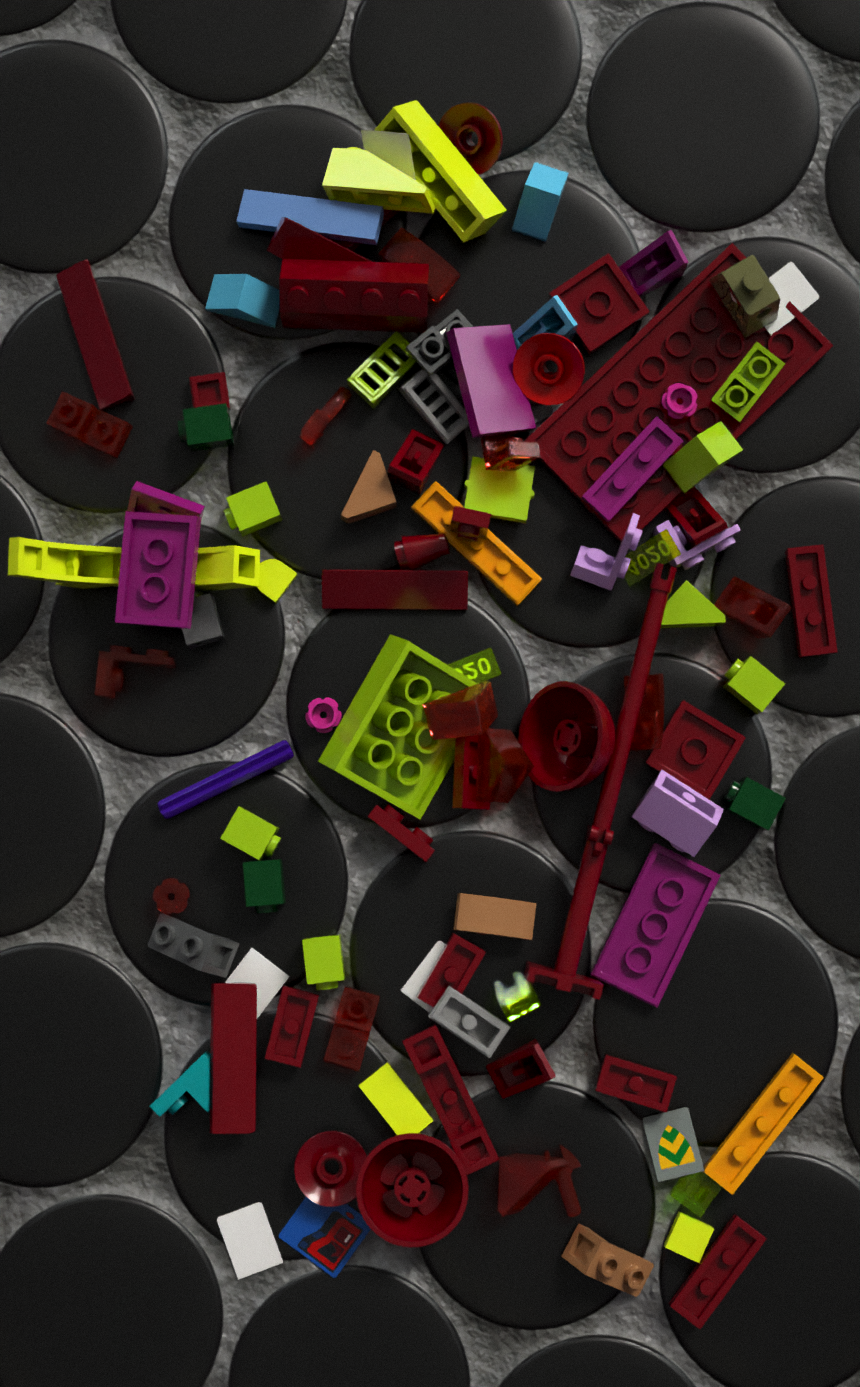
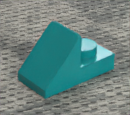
(194, 1081)

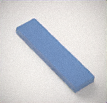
(326, 217)

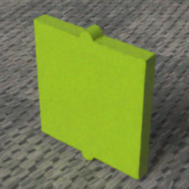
(500, 493)

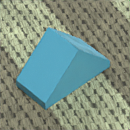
(539, 201)
(244, 299)
(550, 318)

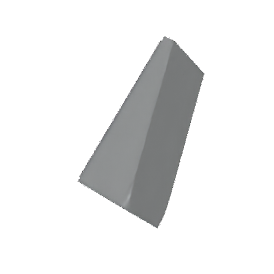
(469, 1021)

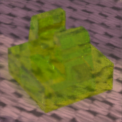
(517, 999)
(695, 1192)

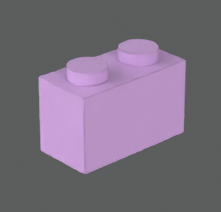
(677, 813)

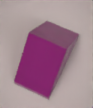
(655, 264)

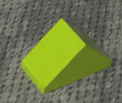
(702, 456)
(690, 609)

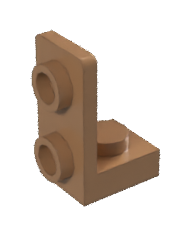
(606, 1261)

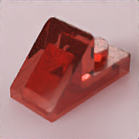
(752, 608)

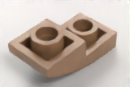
(494, 916)

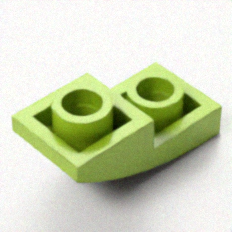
(748, 381)

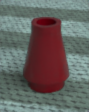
(420, 549)

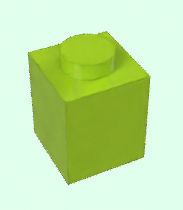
(252, 509)
(752, 684)
(251, 834)
(324, 961)

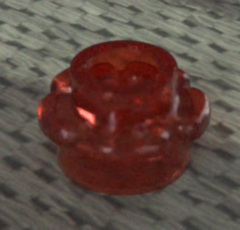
(169, 886)

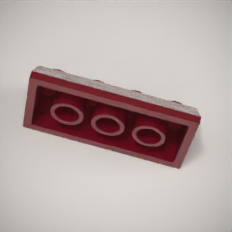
(354, 295)

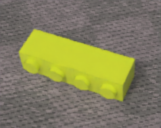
(441, 168)

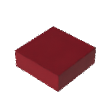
(209, 390)

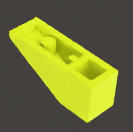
(365, 179)

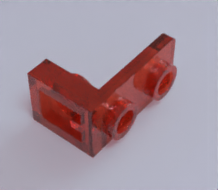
(507, 452)
(110, 677)

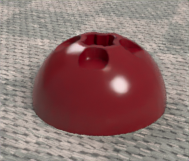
(566, 736)
(415, 1211)

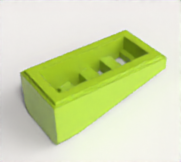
(356, 381)

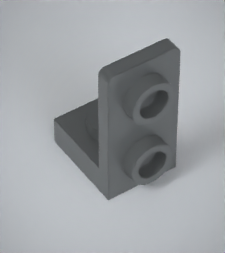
(193, 946)

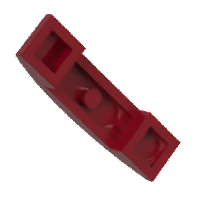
(451, 1099)

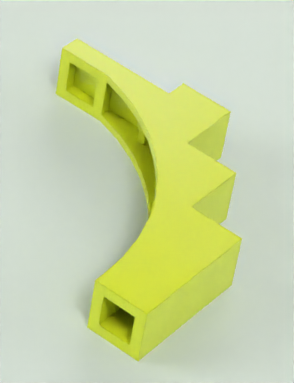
(100, 565)

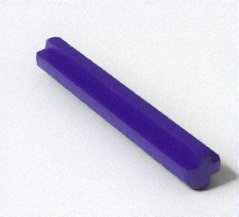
(225, 779)

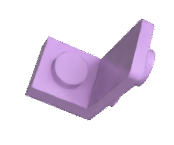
(693, 556)
(602, 569)

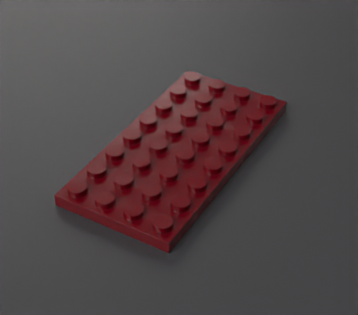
(686, 344)

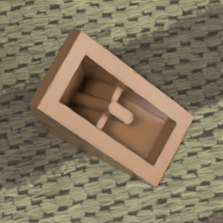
(371, 493)

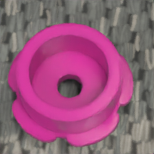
(688, 396)
(328, 705)

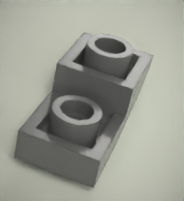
(432, 347)

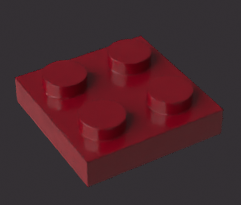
(601, 303)
(696, 749)

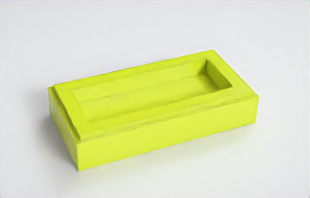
(395, 1101)

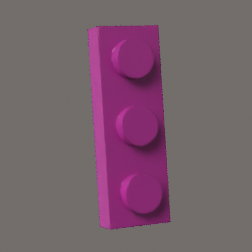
(632, 469)

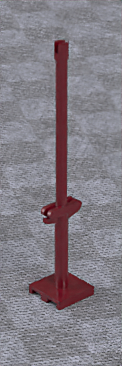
(598, 834)

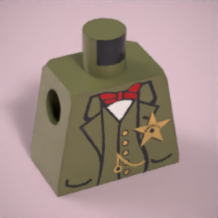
(746, 294)

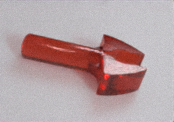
(318, 421)
(565, 1182)

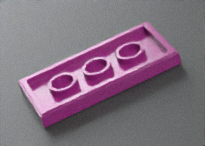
(655, 925)

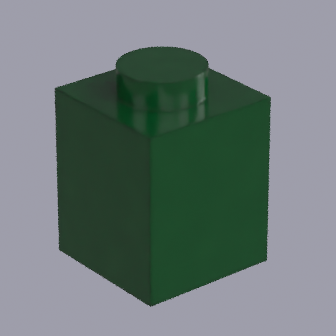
(206, 427)
(753, 803)
(264, 885)

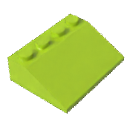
(385, 731)

